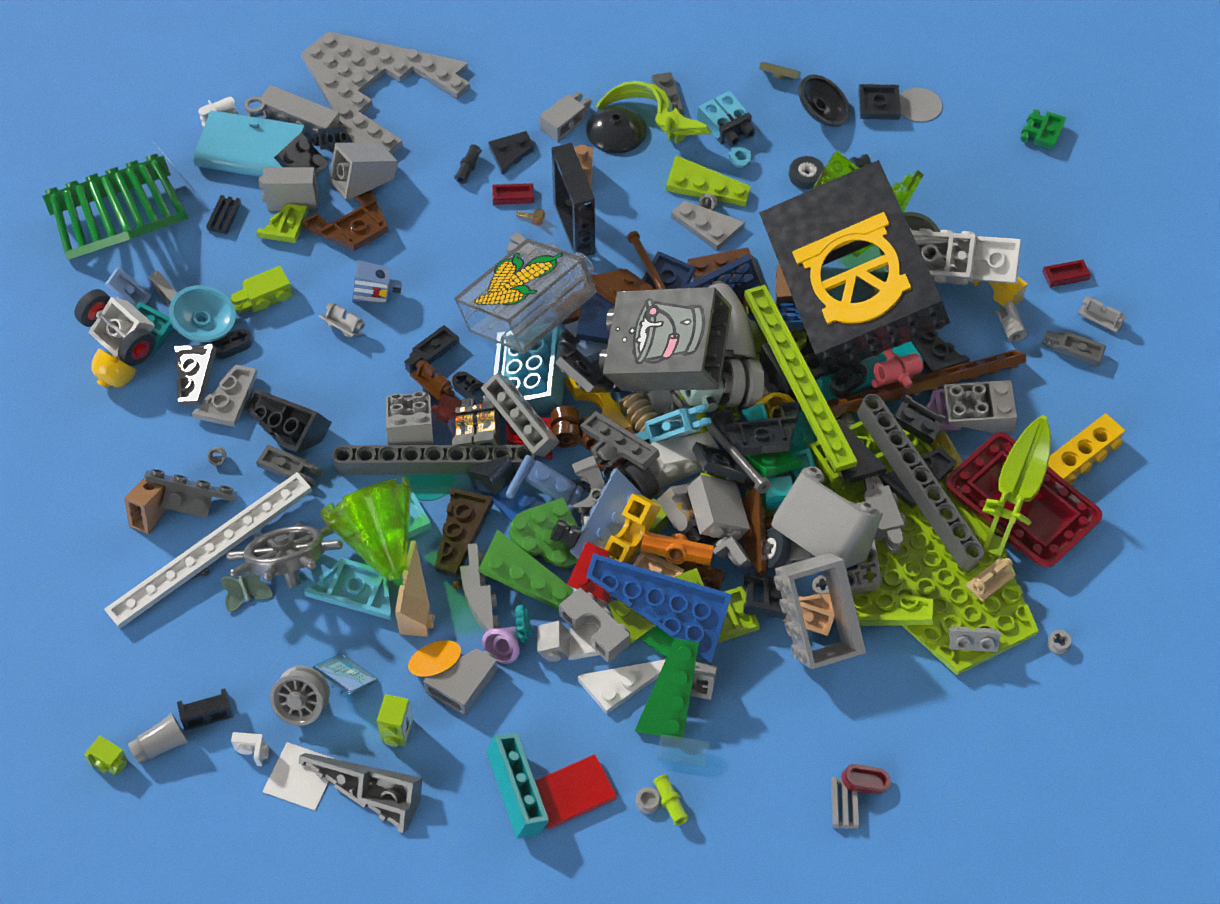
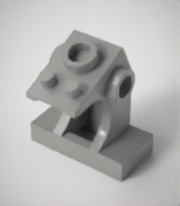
(590, 472)

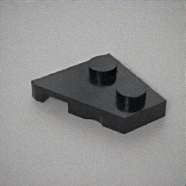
(510, 149)

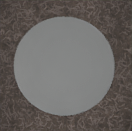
(920, 104)

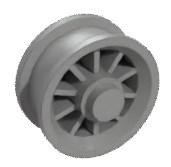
(300, 695)

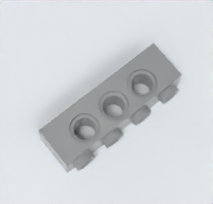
(520, 415)

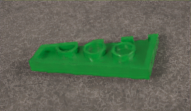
(670, 697)

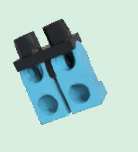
(726, 119)

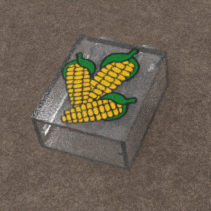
(526, 294)

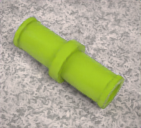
(671, 800)

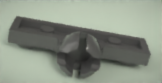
(617, 443)

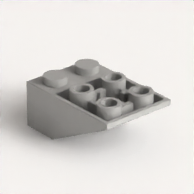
(982, 406)
(409, 419)

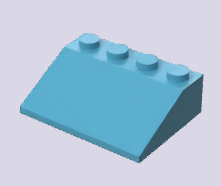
(534, 372)

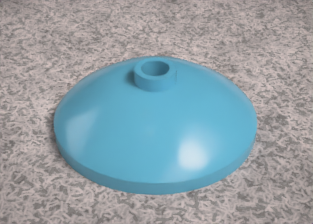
(205, 305)

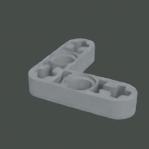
(858, 576)

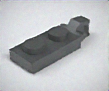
(1075, 346)

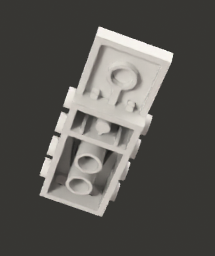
(968, 257)

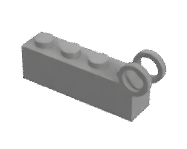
(290, 108)

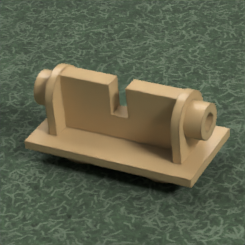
(991, 579)

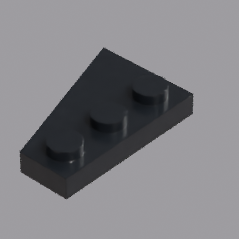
(937, 461)
(867, 463)

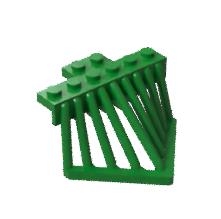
(108, 185)

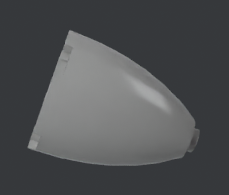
(740, 337)

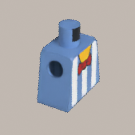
(373, 283)

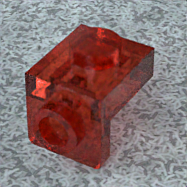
(446, 408)

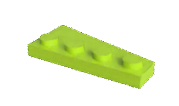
(697, 181)

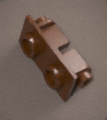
(434, 384)
(710, 576)

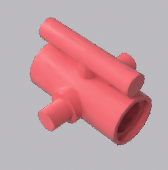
(897, 369)

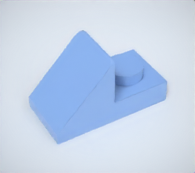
(127, 288)

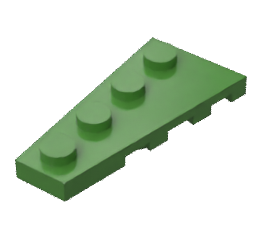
(522, 572)

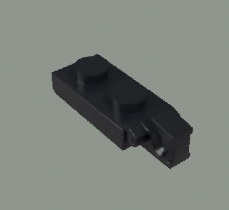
(431, 348)

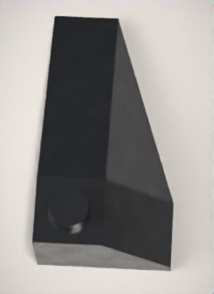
(289, 423)

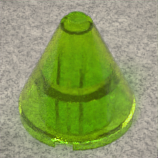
(375, 524)

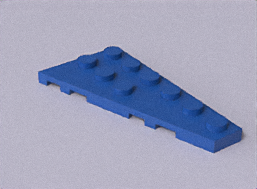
(669, 603)

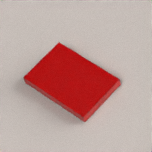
(574, 791)

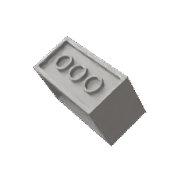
(843, 608)

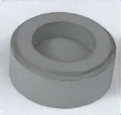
(648, 800)

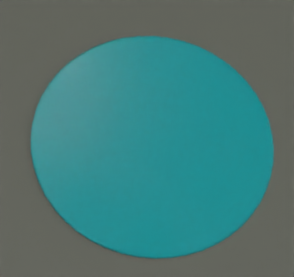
(430, 486)

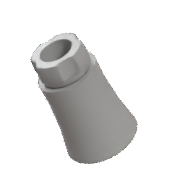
(158, 740)

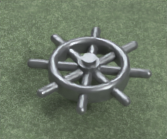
(284, 552)

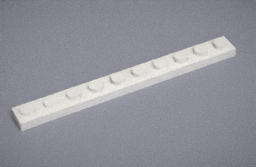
(207, 550)

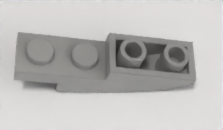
(477, 593)

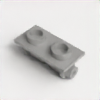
(1106, 317)
(350, 325)
(979, 640)

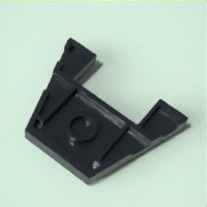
(579, 368)
(760, 435)

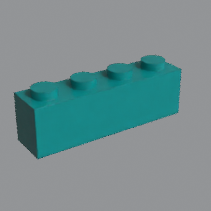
(517, 785)

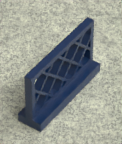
(744, 280)

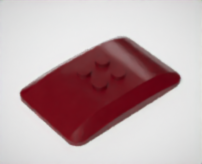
(1057, 512)

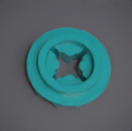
(523, 623)

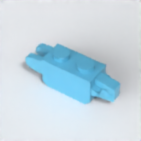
(674, 424)

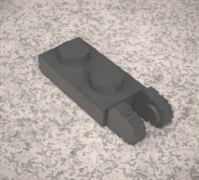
(287, 464)

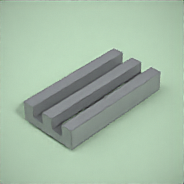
(855, 817)

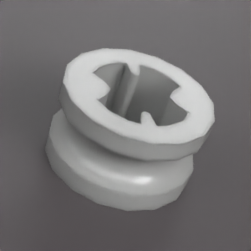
(1061, 636)

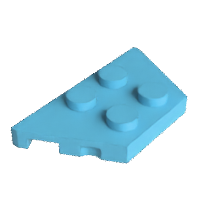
(353, 587)

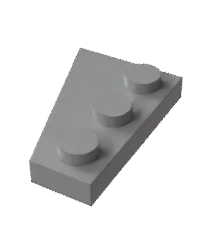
(706, 224)
(229, 398)

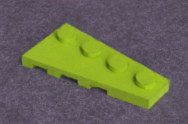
(888, 609)
(636, 623)

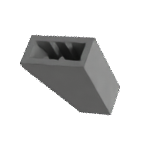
(463, 681)

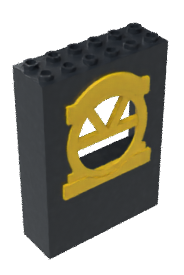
(832, 224)

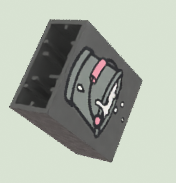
(666, 339)

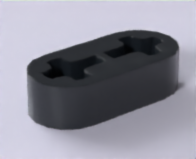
(232, 343)
(851, 382)

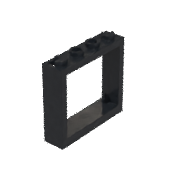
(569, 198)

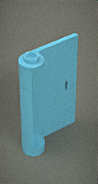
(242, 143)

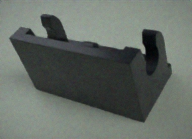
(205, 711)

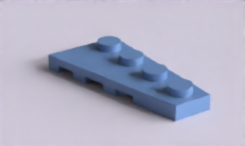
(606, 515)

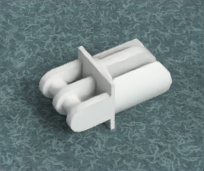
(225, 105)

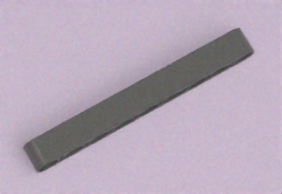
(898, 451)
(423, 458)

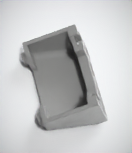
(825, 521)

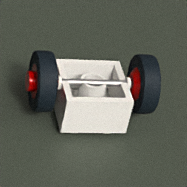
(117, 326)

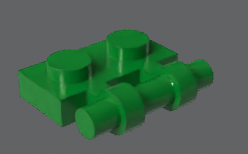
(1049, 130)

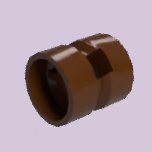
(566, 426)

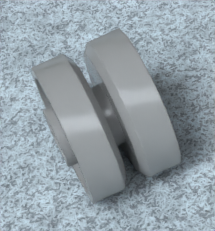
(742, 382)

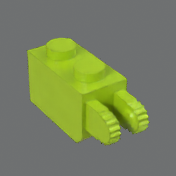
(262, 291)

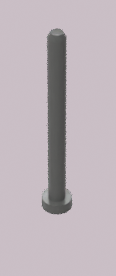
(762, 484)

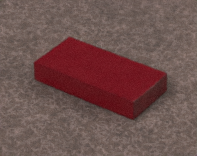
(513, 194)
(1066, 273)

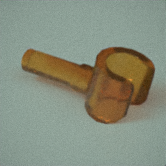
(536, 217)

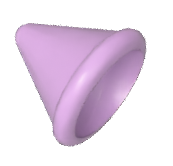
(502, 644)

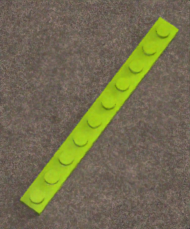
(800, 379)

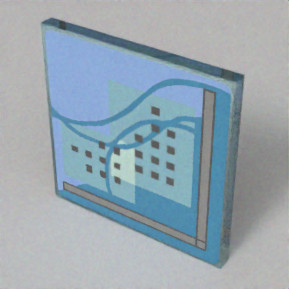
(345, 674)

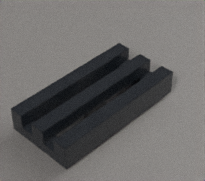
(217, 211)

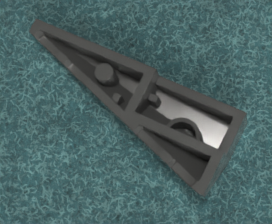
(383, 791)

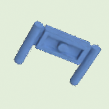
(545, 480)

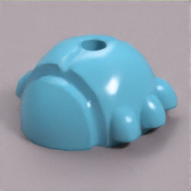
(740, 157)

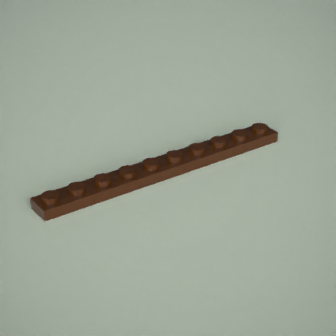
(930, 381)

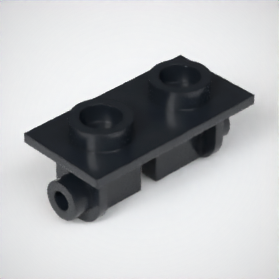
(328, 137)

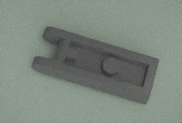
(666, 83)

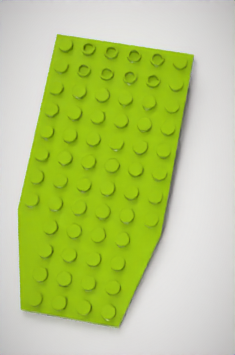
(929, 571)

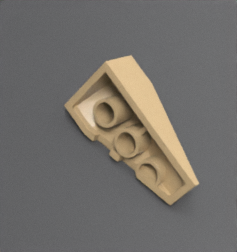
(413, 605)

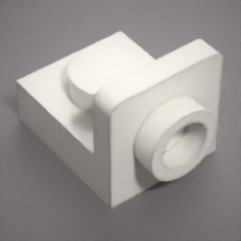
(247, 743)

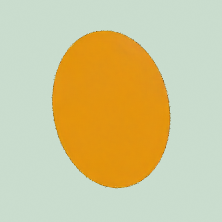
(434, 658)

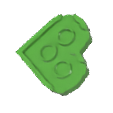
(533, 529)

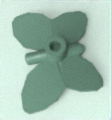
(244, 587)

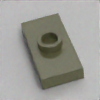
(779, 71)

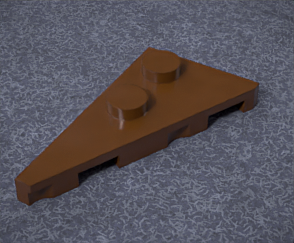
(756, 535)

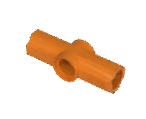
(677, 548)

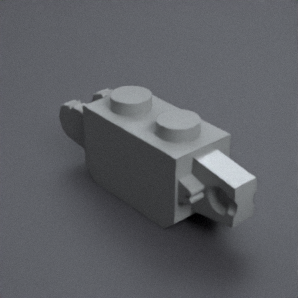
(892, 521)

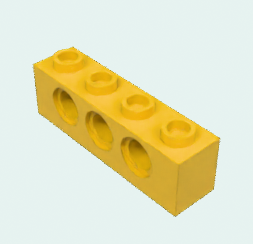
(1088, 442)

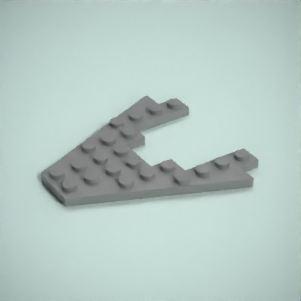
(349, 65)

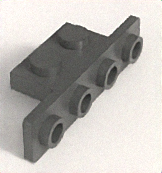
(188, 495)

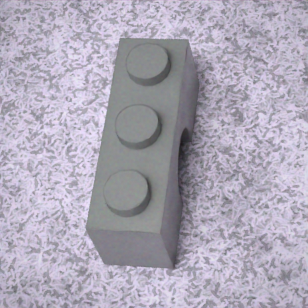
(583, 609)

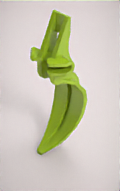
(670, 121)
(1019, 480)

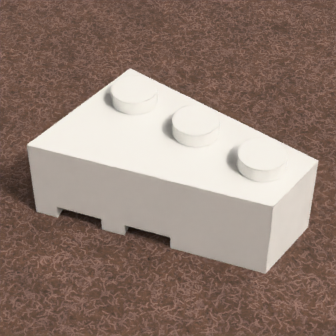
(678, 458)

